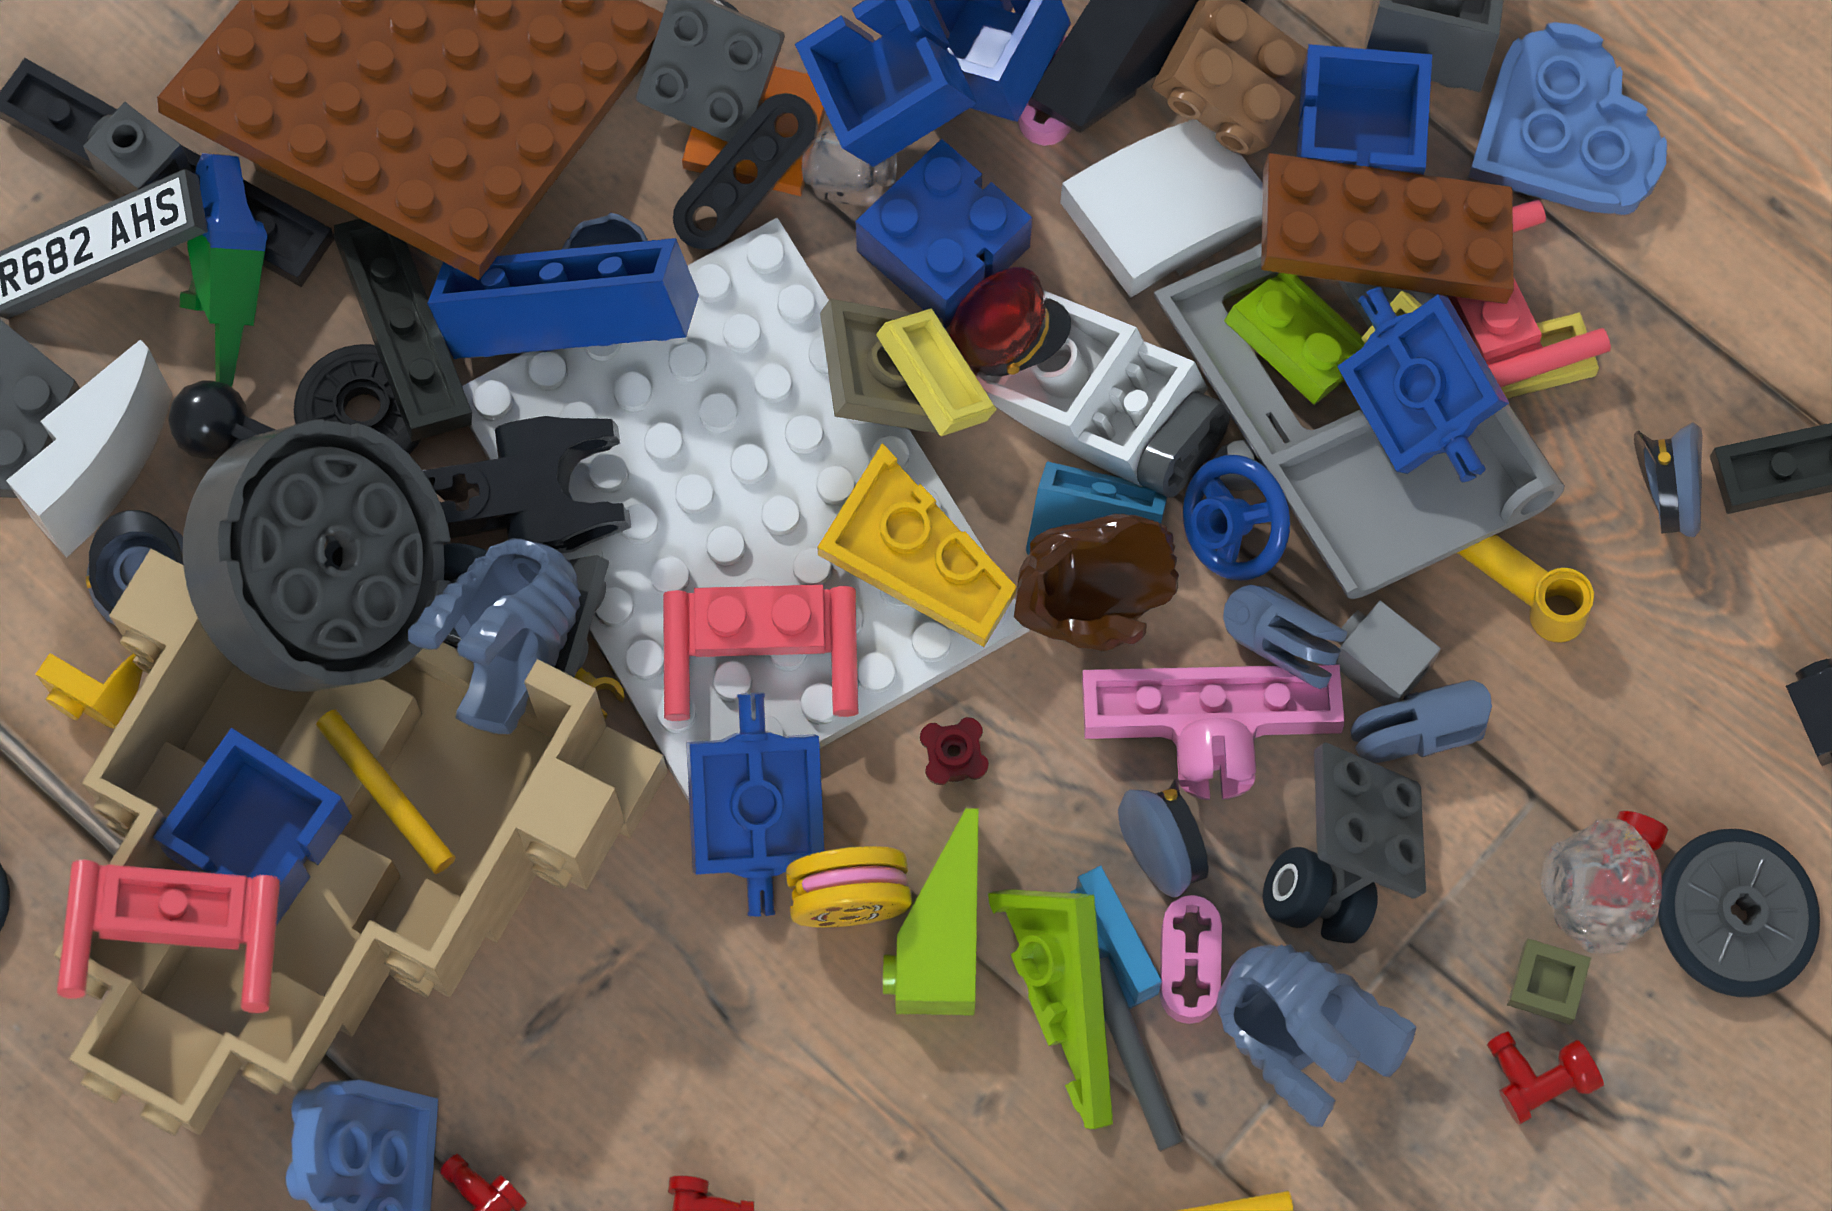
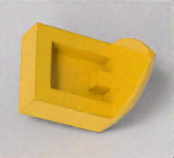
(78, 693)

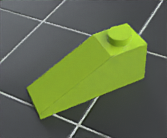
(938, 938)

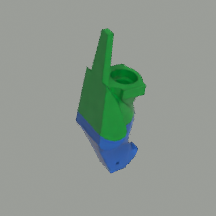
(225, 259)

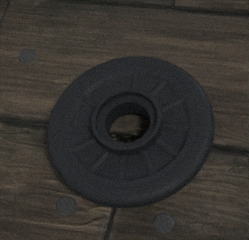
(341, 377)

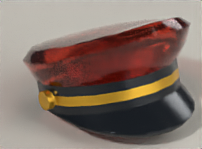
(1009, 323)

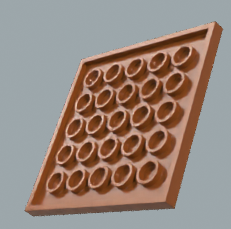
(416, 110)

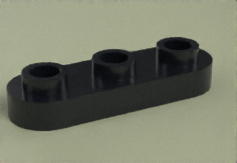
(719, 185)

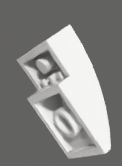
(1164, 204)
(1099, 391)
(96, 449)

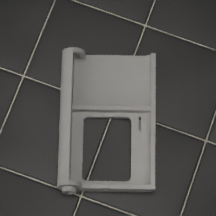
(1338, 478)

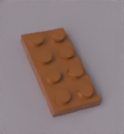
(1387, 228)

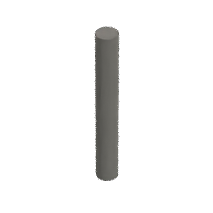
(1137, 1061)

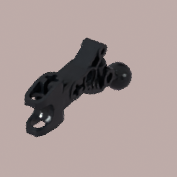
(517, 491)

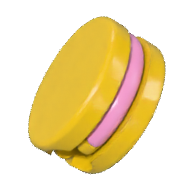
(849, 886)

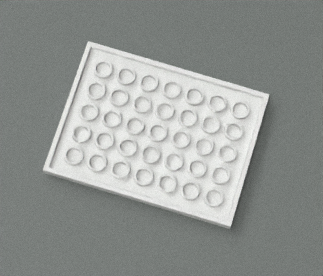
(732, 485)

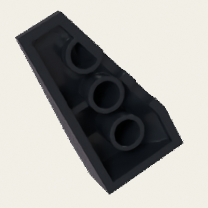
(1109, 57)

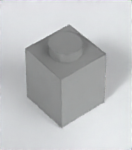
(1385, 654)

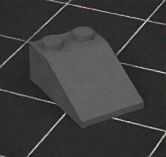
(1454, 31)

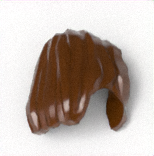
(1096, 580)

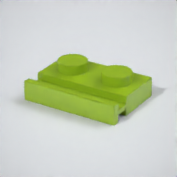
(1296, 334)

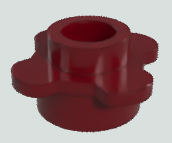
(946, 768)

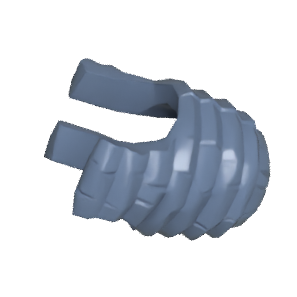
(508, 615)
(1302, 1012)

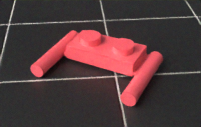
(1509, 332)
(760, 623)
(172, 910)

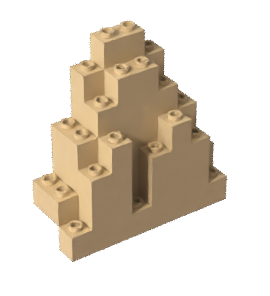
(372, 908)

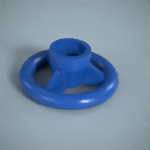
(1223, 520)

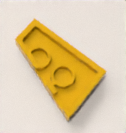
(914, 552)

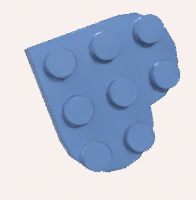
(1566, 128)
(362, 1147)

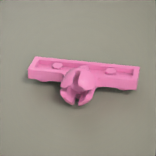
(1210, 715)

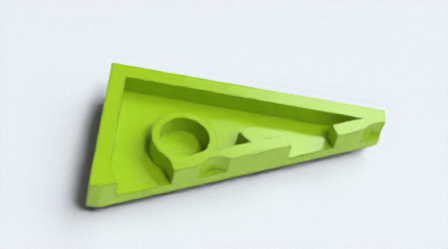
(1064, 986)

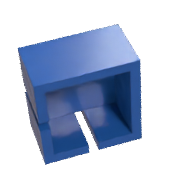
(1001, 49)
(885, 88)
(1365, 107)
(935, 228)
(253, 819)

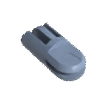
(1283, 632)
(1424, 723)

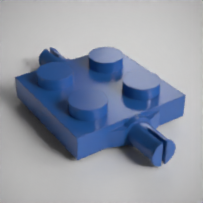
(1422, 384)
(754, 803)

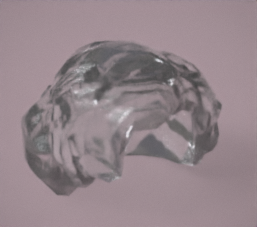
(1603, 886)

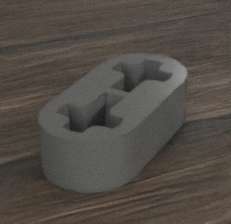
(1183, 444)

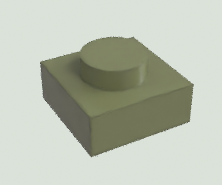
(1549, 981)

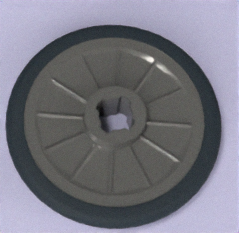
(1718, 947)

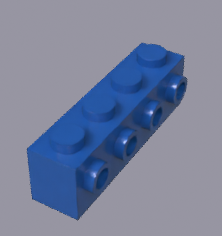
(566, 299)

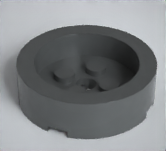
(260, 555)

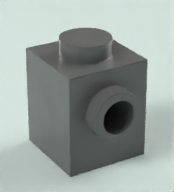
(133, 150)

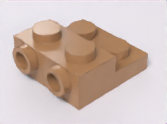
(1232, 74)

